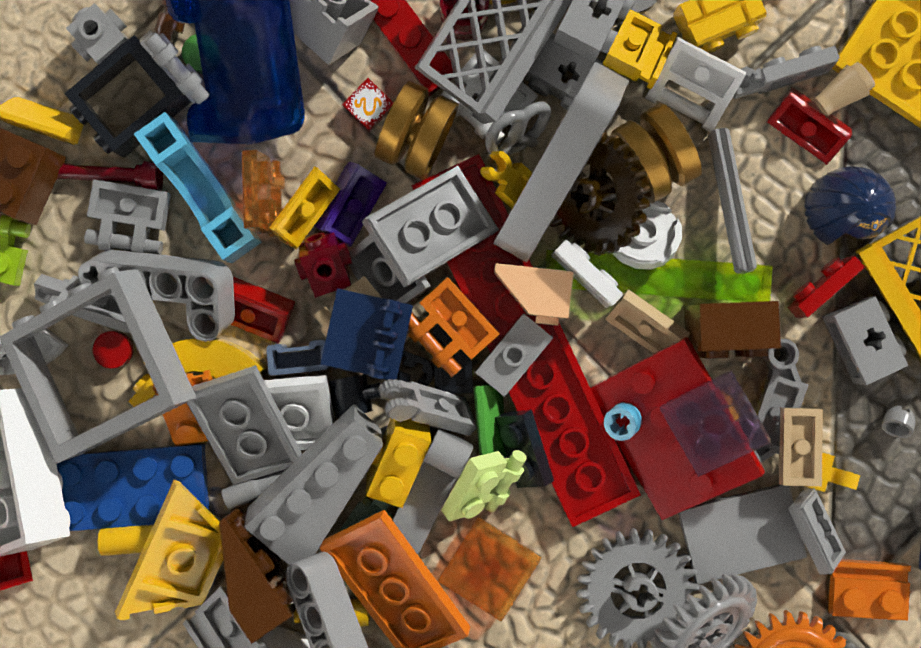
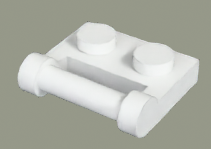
(700, 74)

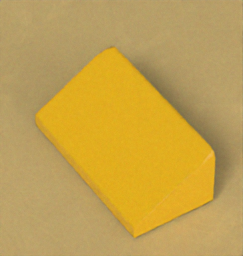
(41, 120)
(304, 208)

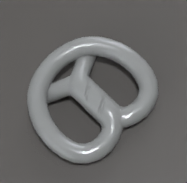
(516, 138)

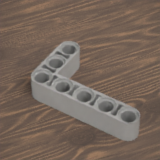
(562, 161)
(324, 603)

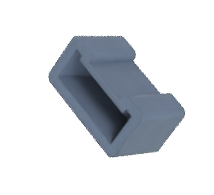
(296, 359)

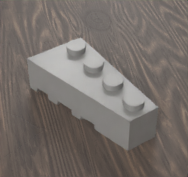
(332, 26)
(312, 492)

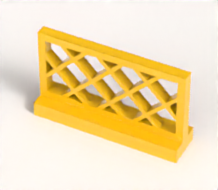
(891, 284)

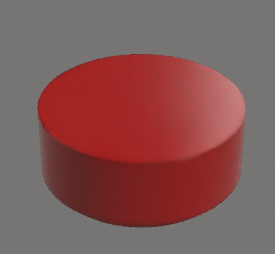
(113, 349)

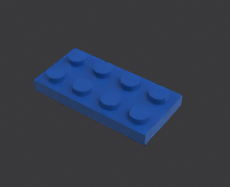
(129, 485)

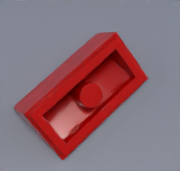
(809, 127)
(261, 310)

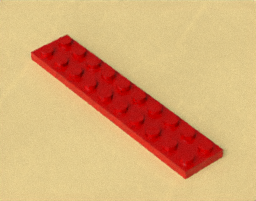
(581, 455)

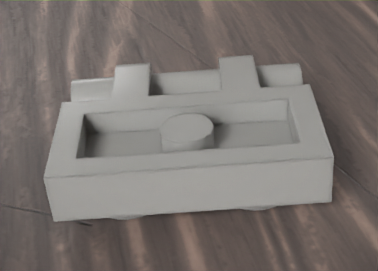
(184, 77)
(131, 206)

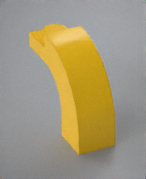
(196, 355)

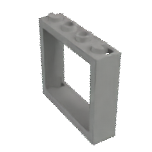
(149, 338)

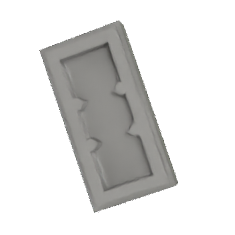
(514, 355)
(817, 531)

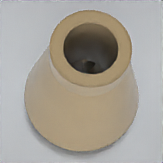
(846, 88)

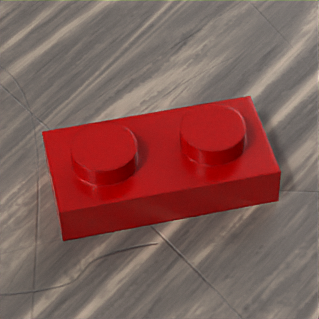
(835, 276)

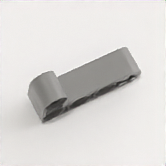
(190, 286)
(431, 486)

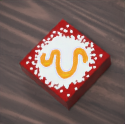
(368, 105)

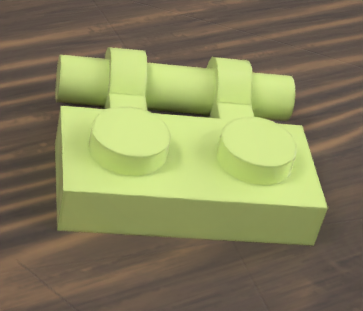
(483, 484)

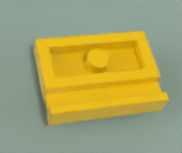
(639, 49)

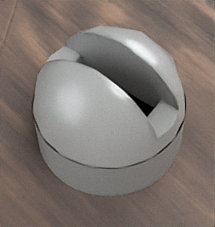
(899, 422)

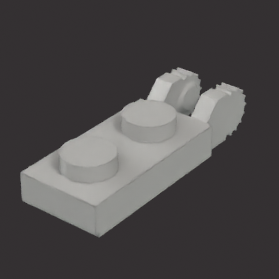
(427, 406)

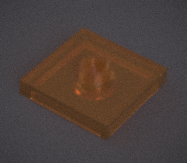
(489, 568)

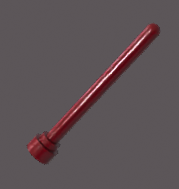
(143, 175)

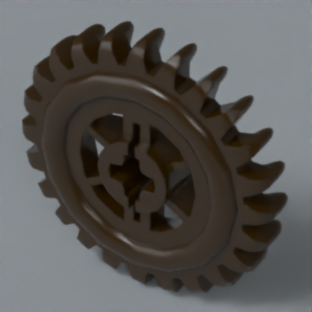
(591, 194)

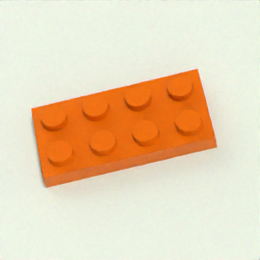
(395, 584)

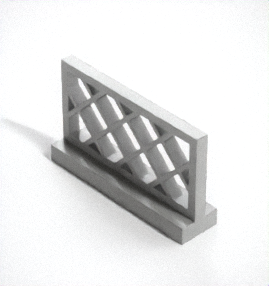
(515, 59)

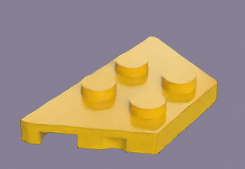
(176, 559)

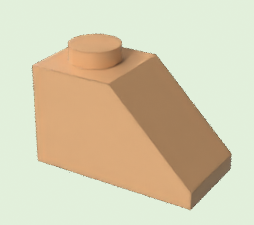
(538, 290)

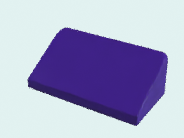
(352, 204)

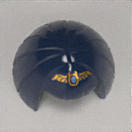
(851, 203)

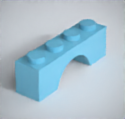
(198, 185)

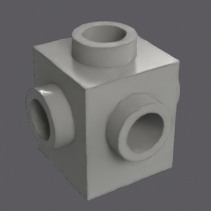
(97, 33)

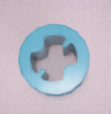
(614, 429)

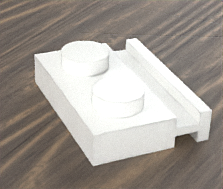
(596, 282)

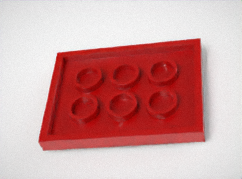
(654, 448)

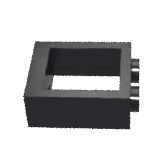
(102, 75)

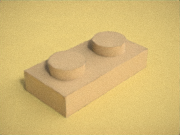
(644, 323)
(800, 446)

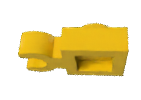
(509, 176)

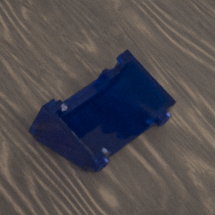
(246, 70)

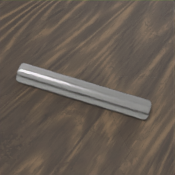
(732, 201)

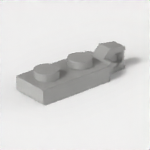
(782, 73)
(103, 311)

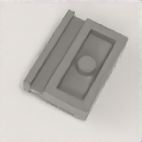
(216, 627)

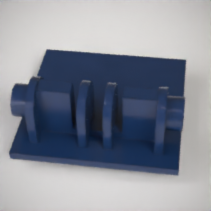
(366, 334)

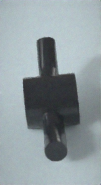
(353, 391)

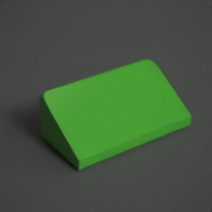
(488, 405)

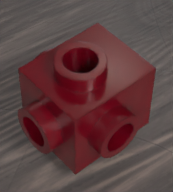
(324, 263)

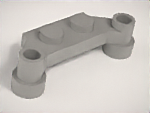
(780, 389)

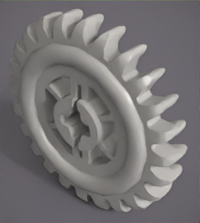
(601, 583)
(714, 618)

